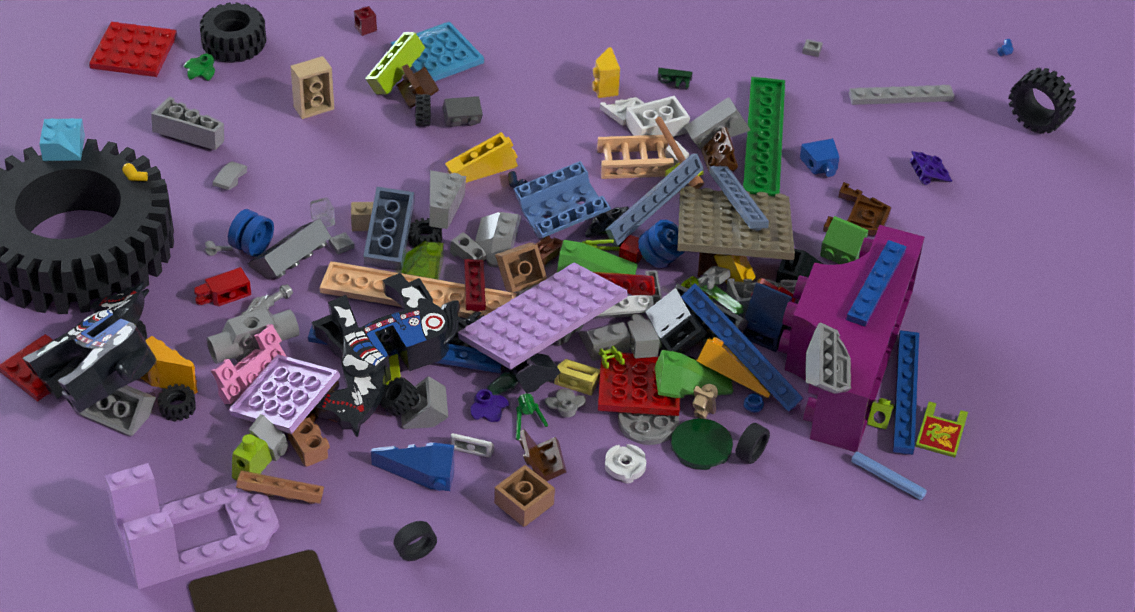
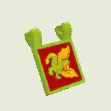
(939, 433)

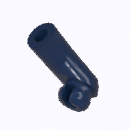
(512, 178)

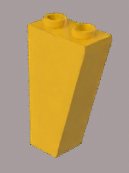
(485, 159)

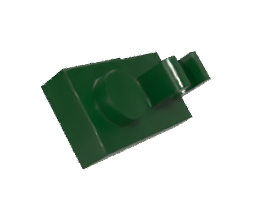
(672, 75)

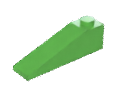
(593, 259)
(680, 374)

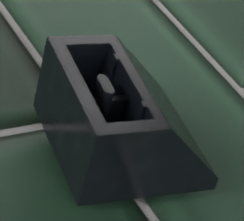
(535, 372)

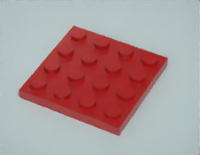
(133, 49)
(633, 388)

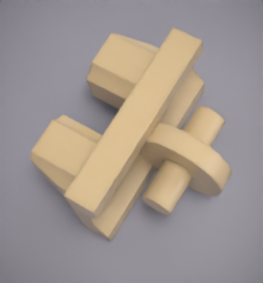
(705, 400)

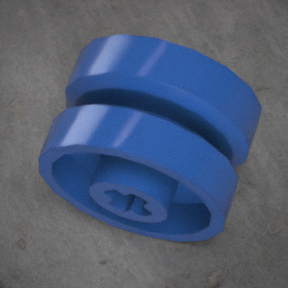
(250, 232)
(660, 244)

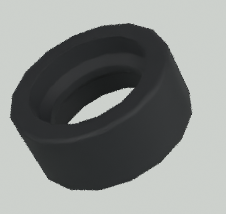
(752, 443)
(410, 533)

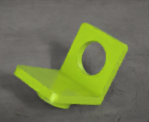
(884, 406)

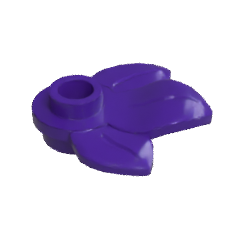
(488, 406)

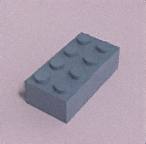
(389, 228)

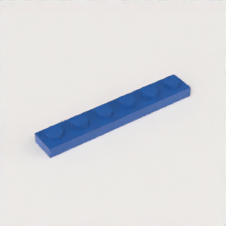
(876, 283)

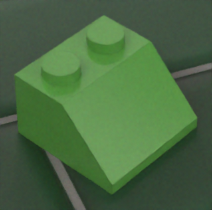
(842, 241)

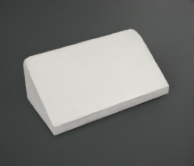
(472, 445)

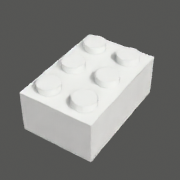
(641, 118)

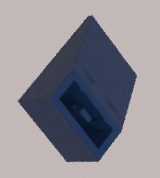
(766, 316)

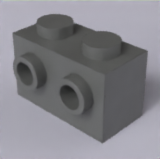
(462, 111)

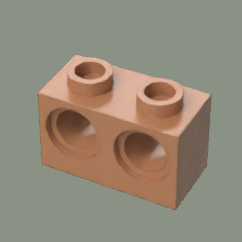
(309, 443)

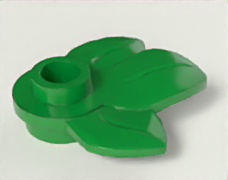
(200, 66)

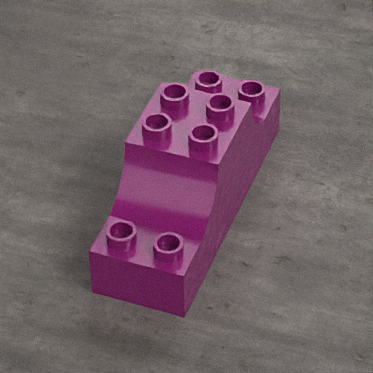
(827, 300)

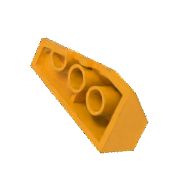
(725, 362)

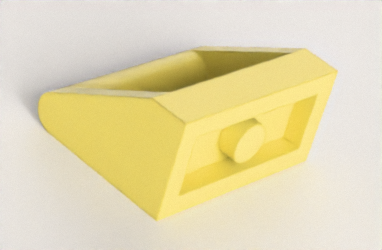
(577, 380)

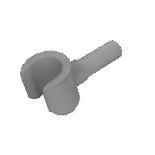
(212, 248)

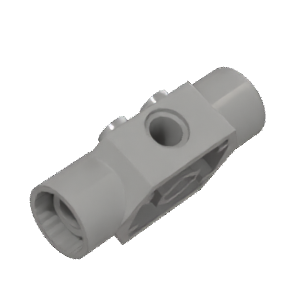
(238, 333)

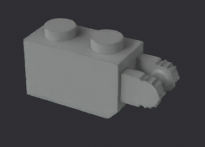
(643, 337)

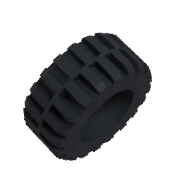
(233, 32)

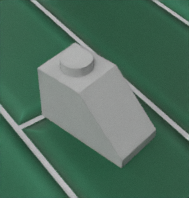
(268, 432)

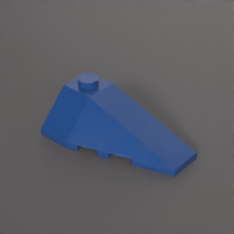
(426, 465)

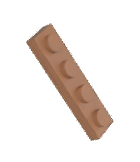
(281, 487)

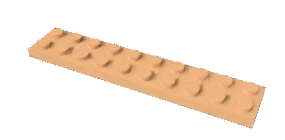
(367, 285)

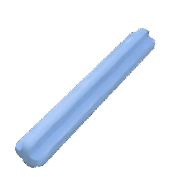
(889, 475)

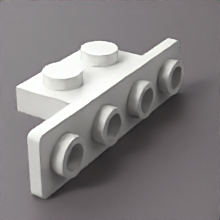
(628, 306)

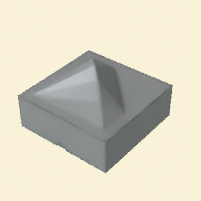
(341, 243)

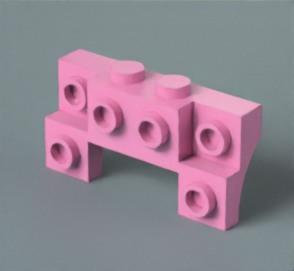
(234, 380)

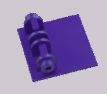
(928, 167)

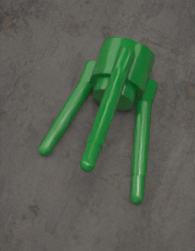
(527, 406)

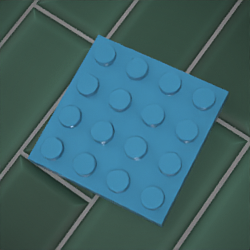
(445, 52)

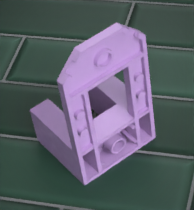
(149, 532)

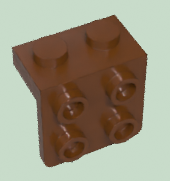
(544, 458)

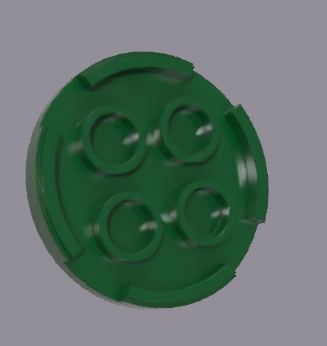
(701, 443)

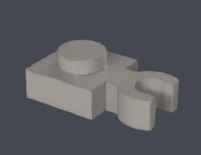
(713, 276)

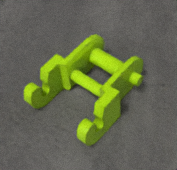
(617, 355)

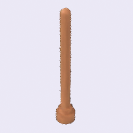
(696, 182)

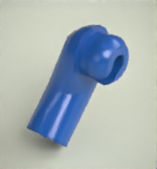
(1006, 49)

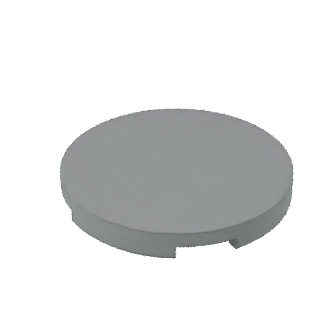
(647, 428)

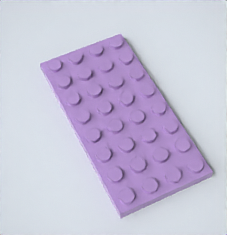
(542, 315)

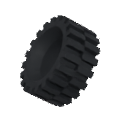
(1031, 111)

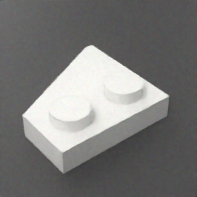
(618, 110)

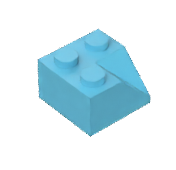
(62, 139)

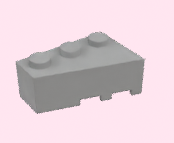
(712, 121)

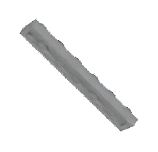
(906, 94)

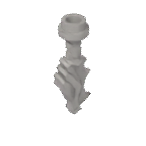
(266, 301)

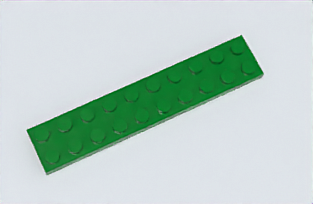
(765, 136)

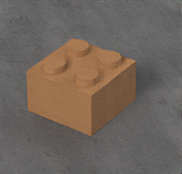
(521, 267)
(524, 495)

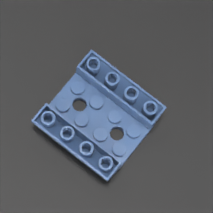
(558, 197)

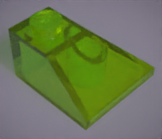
(424, 260)

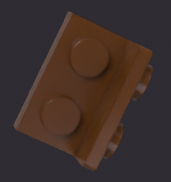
(416, 83)
(720, 151)

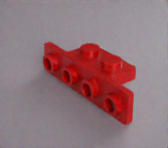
(632, 283)

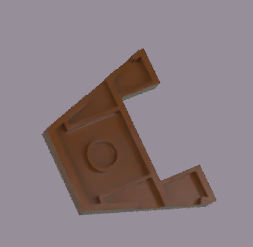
(865, 213)

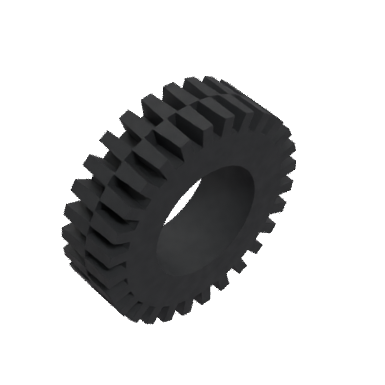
(90, 264)

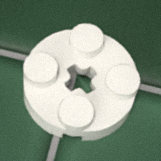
(621, 471)

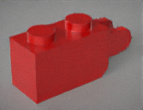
(223, 288)

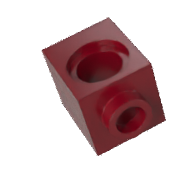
(365, 20)

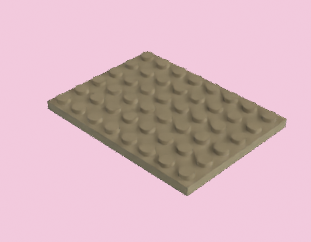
(714, 226)

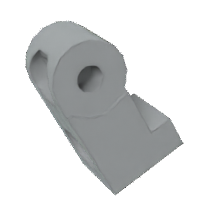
(467, 248)

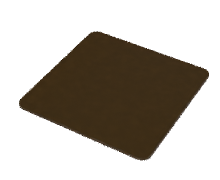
(274, 585)

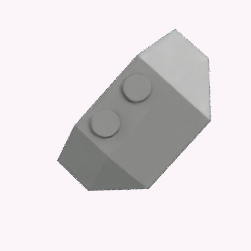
(497, 234)
(828, 361)

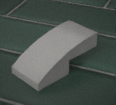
(229, 175)

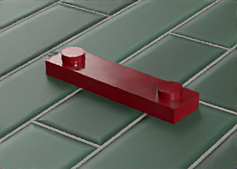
(474, 285)

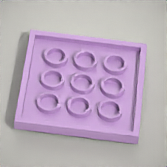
(285, 392)

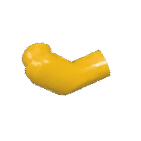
(132, 174)

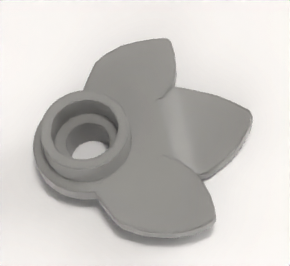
(565, 402)

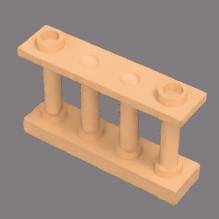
(638, 167)

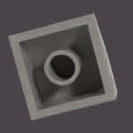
(604, 337)
(429, 407)

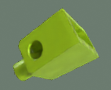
(250, 456)

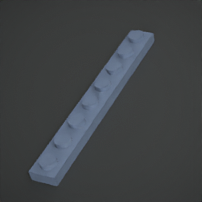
(739, 197)
(654, 199)

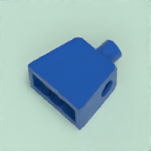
(820, 157)

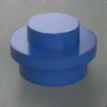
(753, 403)

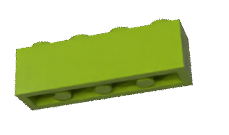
(389, 69)

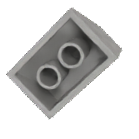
(122, 410)

